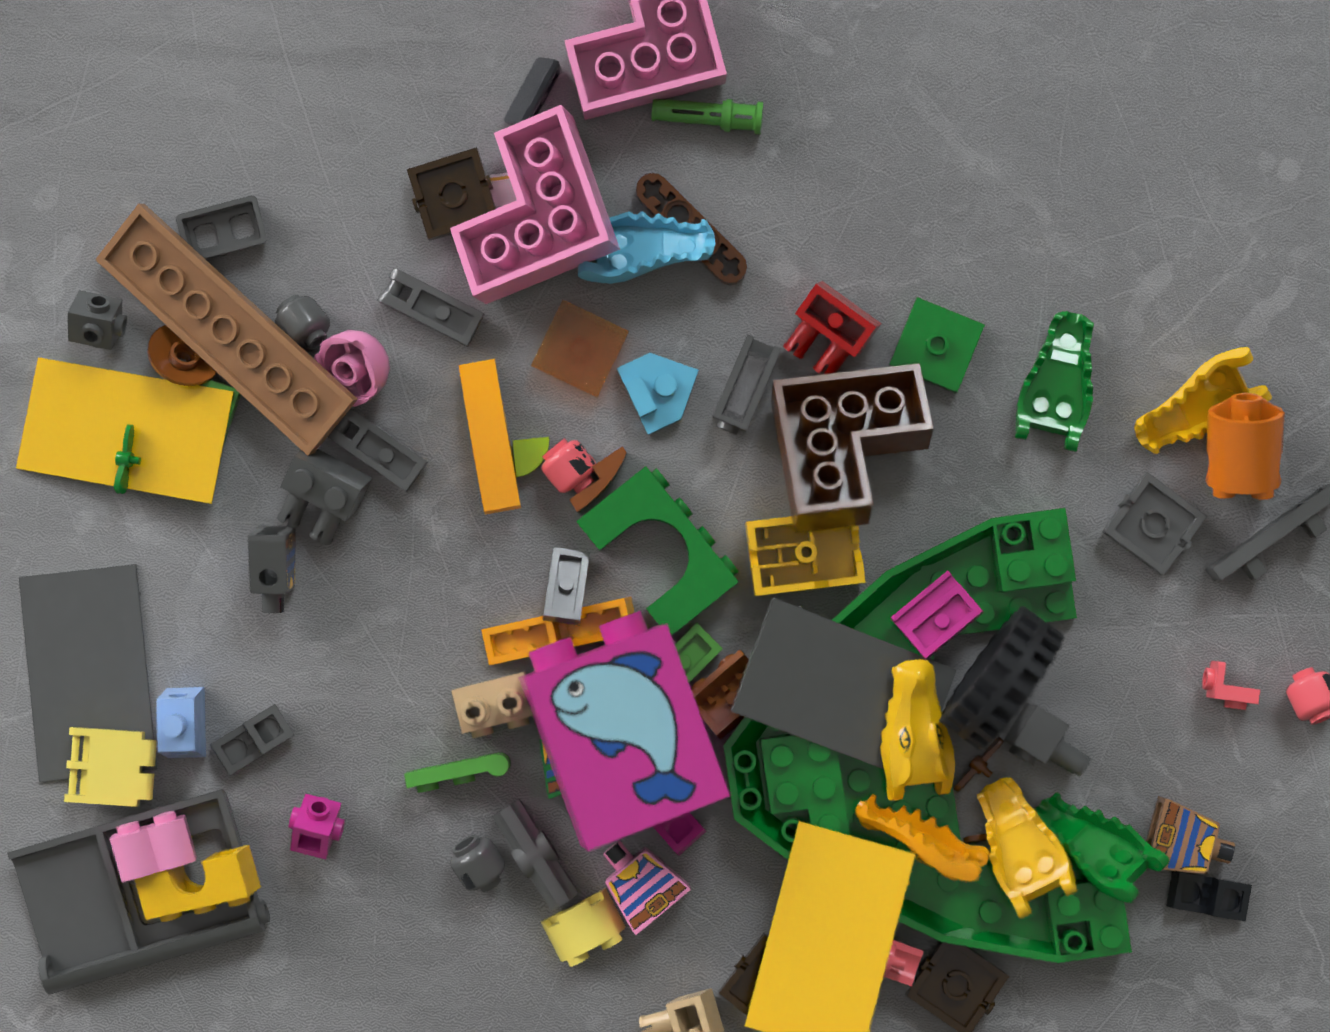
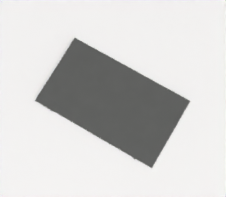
(84, 659)
(824, 681)

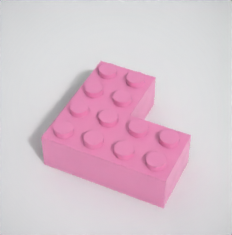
(658, 56)
(552, 222)

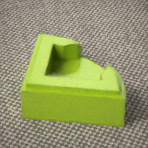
(529, 454)

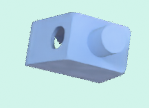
(181, 723)

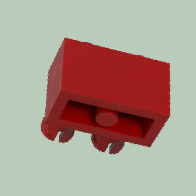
(839, 320)

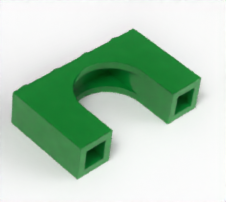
(646, 499)

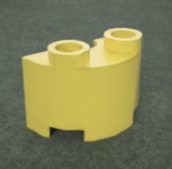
(584, 927)

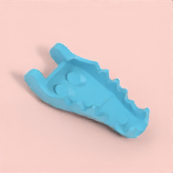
(649, 245)

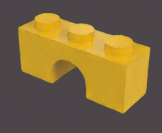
(228, 878)

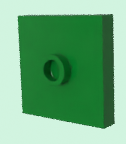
(939, 342)

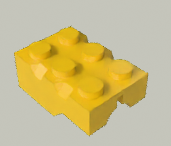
(802, 560)

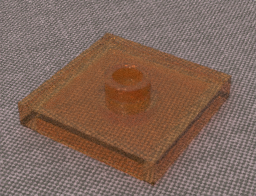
(580, 348)

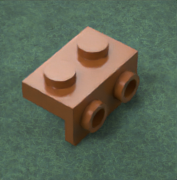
(717, 693)

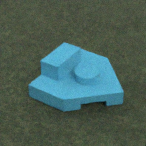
(658, 389)

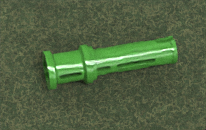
(663, 109)

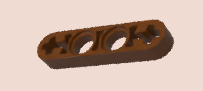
(694, 218)

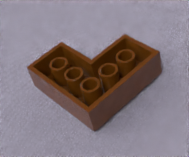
(831, 425)

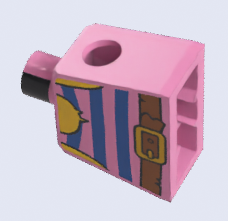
(642, 885)

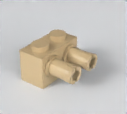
(491, 704)
(686, 1014)

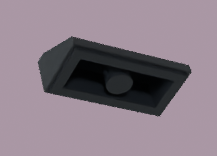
(534, 90)

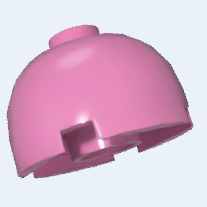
(356, 363)

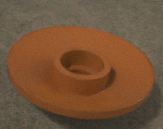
(164, 354)

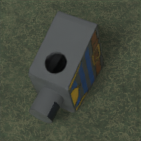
(275, 550)

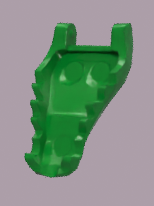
(1059, 386)
(1102, 848)

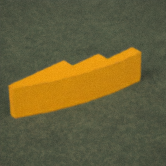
(489, 436)

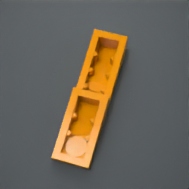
(518, 638)

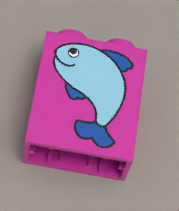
(622, 731)

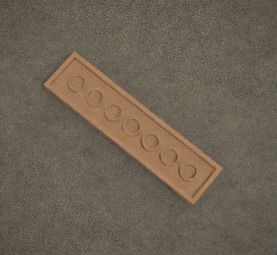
(226, 329)

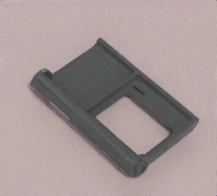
(91, 918)

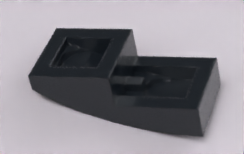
(1209, 895)

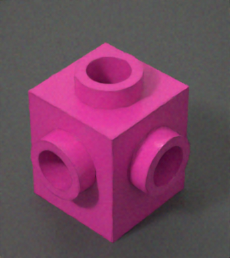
(315, 826)

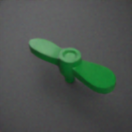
(124, 460)

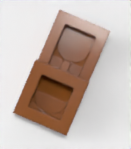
(606, 472)

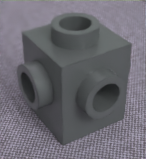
(96, 320)

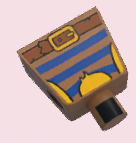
(1187, 838)

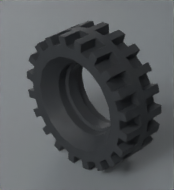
(1002, 678)

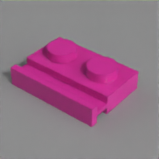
(937, 615)

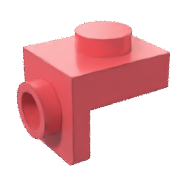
(1233, 696)

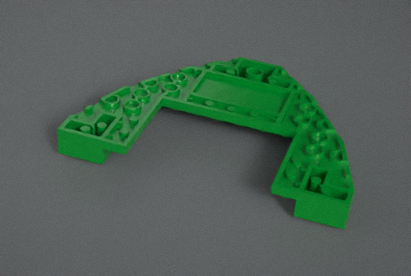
(790, 780)

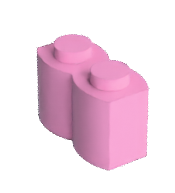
(152, 846)

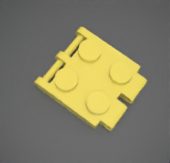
(111, 767)

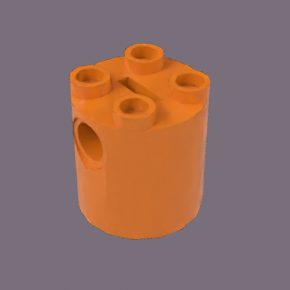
(1244, 447)

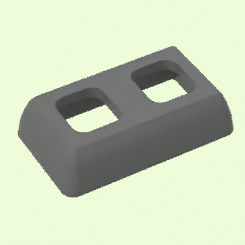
(220, 216)

